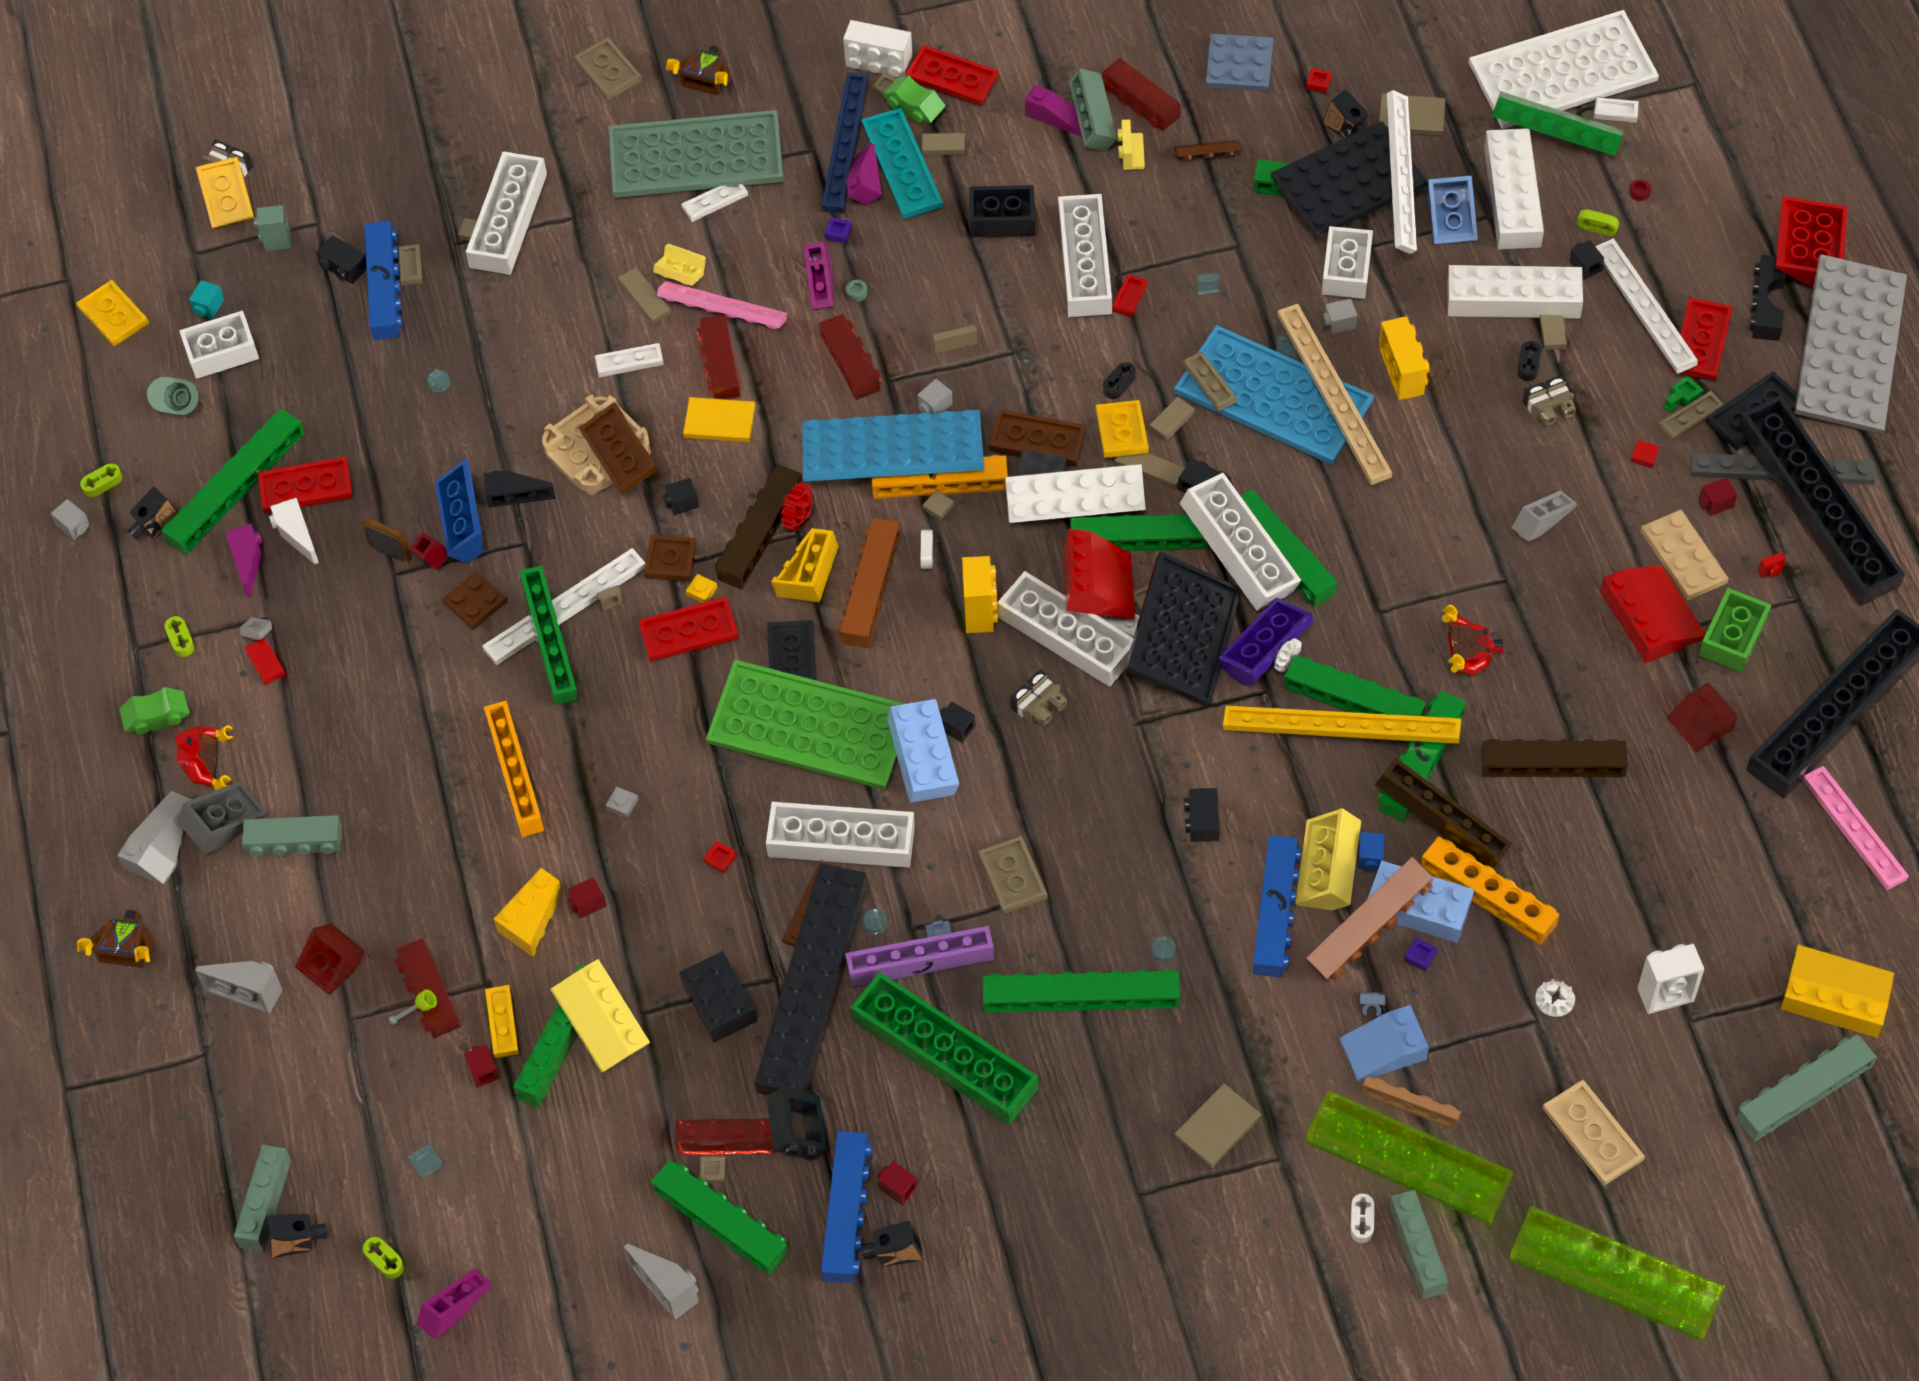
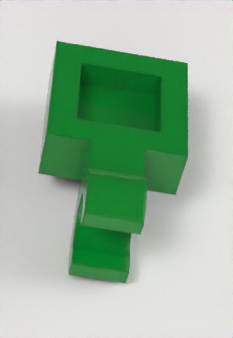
(1683, 391)

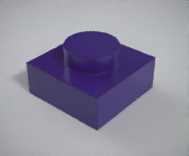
(838, 230)
(1421, 954)

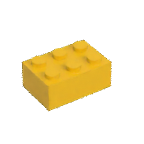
(1403, 358)
(979, 594)

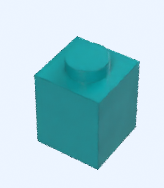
(206, 299)

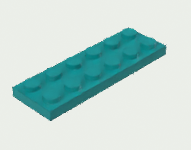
(902, 163)

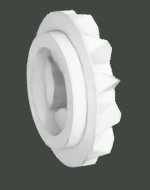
(1286, 654)
(1560, 1007)

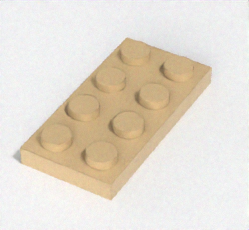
(1684, 554)
(1593, 1132)

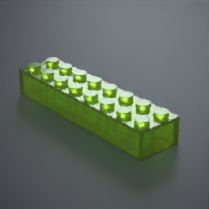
(1409, 1157)
(1616, 1273)

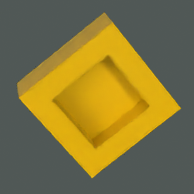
(701, 589)

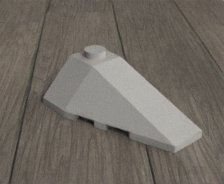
(155, 843)

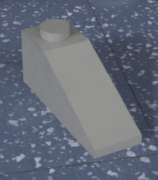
(1542, 515)

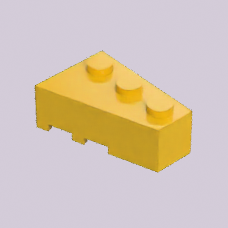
(809, 568)
(529, 911)

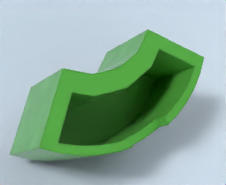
(915, 101)
(154, 711)

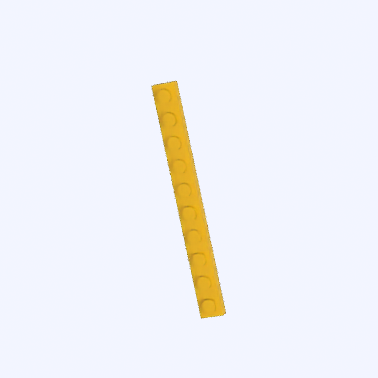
(1342, 724)

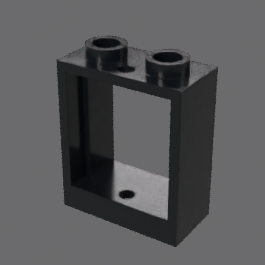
(809, 1105)

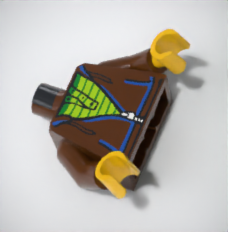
(702, 70)
(120, 942)

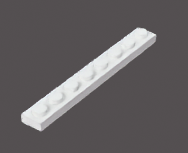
(1401, 172)
(1646, 307)
(566, 604)

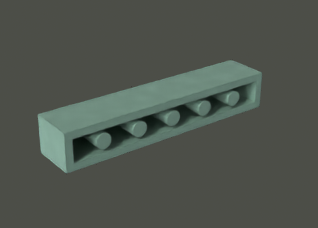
(1805, 1087)

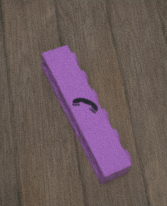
(920, 956)

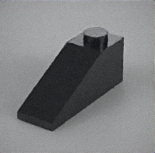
(511, 488)

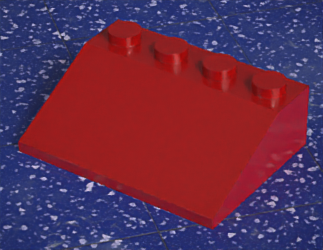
(1807, 232)
(1097, 576)
(1651, 611)

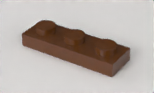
(1207, 149)

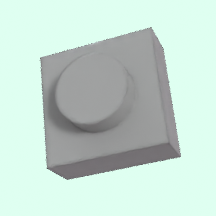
(255, 628)
(622, 802)

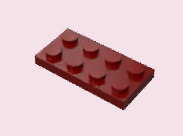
(952, 75)
(1705, 334)
(307, 482)
(688, 629)

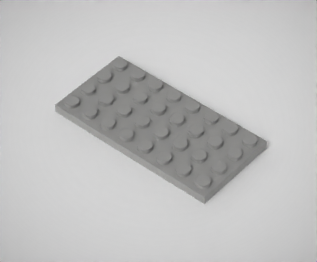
(1850, 344)

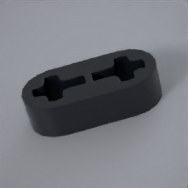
(1525, 360)
(1122, 382)

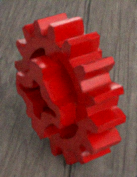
(797, 506)

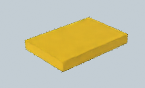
(225, 193)
(112, 313)
(719, 419)
(1121, 428)

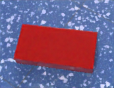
(1129, 295)
(264, 661)

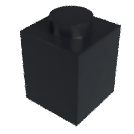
(1587, 257)
(681, 496)
(957, 721)

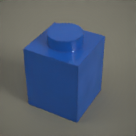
(1370, 851)

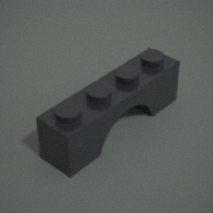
(1767, 318)

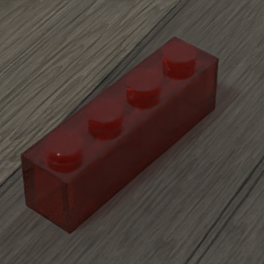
(1141, 94)
(719, 357)
(850, 357)
(422, 976)
(723, 1136)

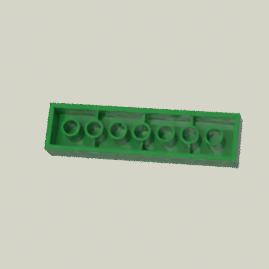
(944, 1048)

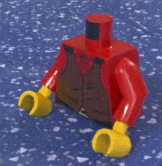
(1469, 644)
(198, 754)

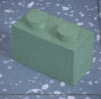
(273, 228)

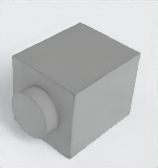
(1340, 316)
(935, 398)
(70, 519)

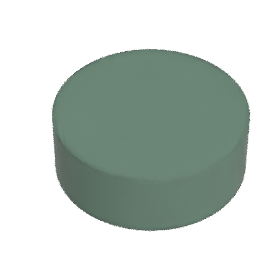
(856, 290)

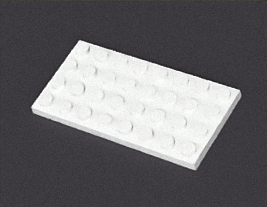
(1567, 65)

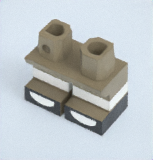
(223, 151)
(1548, 399)
(1035, 699)

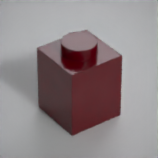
(1717, 496)
(429, 551)
(586, 898)
(481, 1065)
(897, 1182)

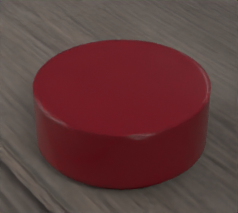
(1639, 190)

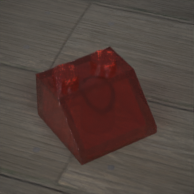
(1703, 717)
(329, 957)

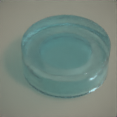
(438, 380)
(874, 921)
(1163, 949)

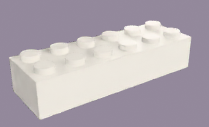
(1513, 189)
(506, 213)
(1085, 255)
(1514, 291)
(1075, 493)
(1240, 541)
(1075, 636)
(840, 834)

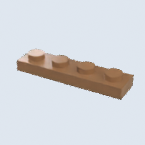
(1404, 1100)

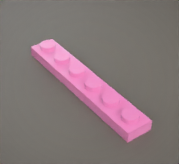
(717, 303)
(1855, 828)

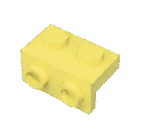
(1132, 147)
(680, 265)

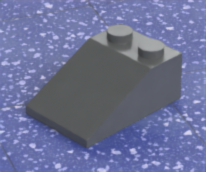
(219, 816)

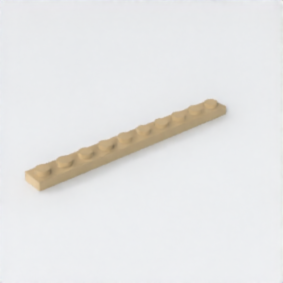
(1334, 394)

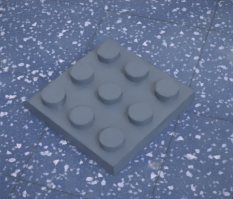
(1239, 62)

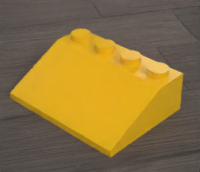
(1838, 991)

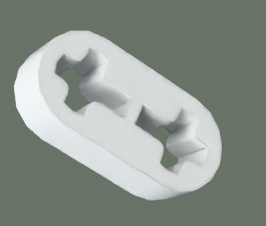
(926, 549)
(1356, 1218)

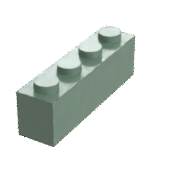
(1092, 110)
(292, 835)
(262, 1197)
(1418, 1244)

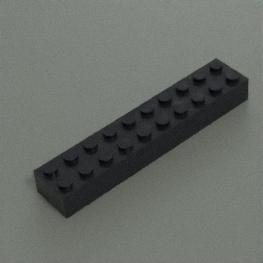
(1821, 500)
(1837, 705)
(812, 980)

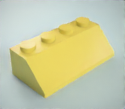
(1328, 861)
(600, 1015)

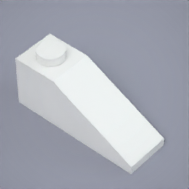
(292, 527)

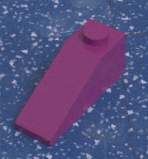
(1052, 110)
(863, 178)
(819, 275)
(246, 553)
(452, 1303)

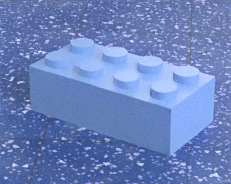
(922, 750)
(1438, 912)

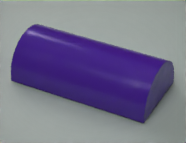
(1259, 644)

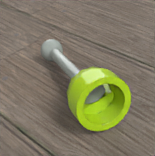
(424, 1000)

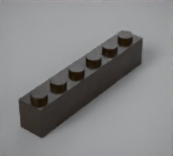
(757, 529)
(1554, 758)
(1443, 813)

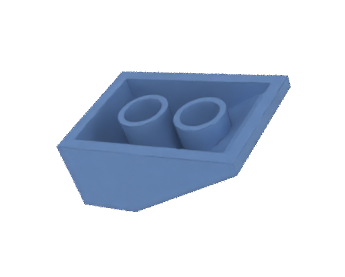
(1451, 209)
(1385, 1044)

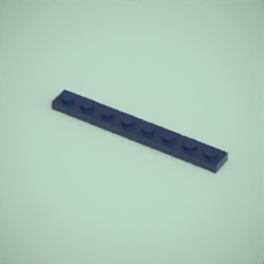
(844, 142)

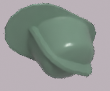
(172, 395)

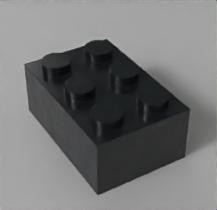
(1002, 211)
(718, 996)

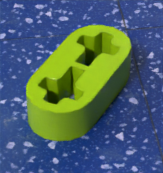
(1597, 222)
(101, 480)
(176, 637)
(387, 1254)

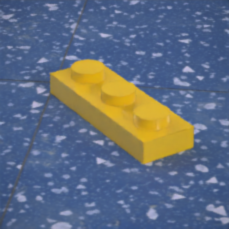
(502, 1021)

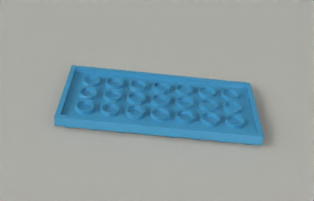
(1273, 395)
(892, 445)

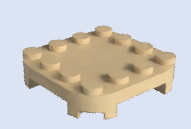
(571, 452)

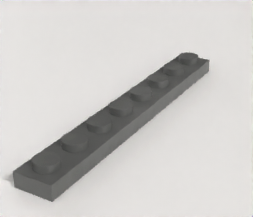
(1752, 468)

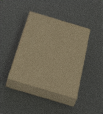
(607, 68)
(1425, 114)
(1012, 874)
(1217, 1125)

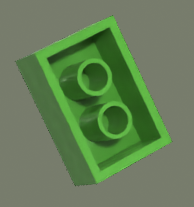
(1734, 630)

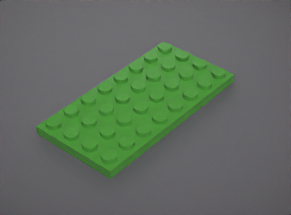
(805, 724)

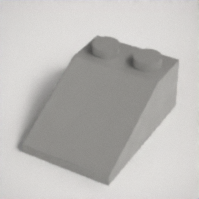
(243, 983)
(665, 1280)

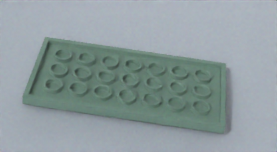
(695, 153)

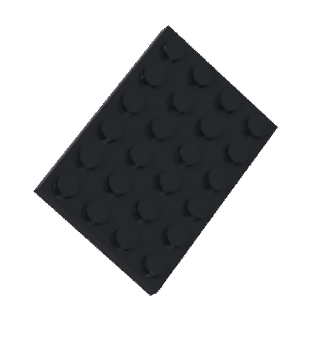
(1342, 180)
(1183, 629)

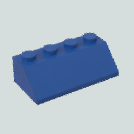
(459, 513)

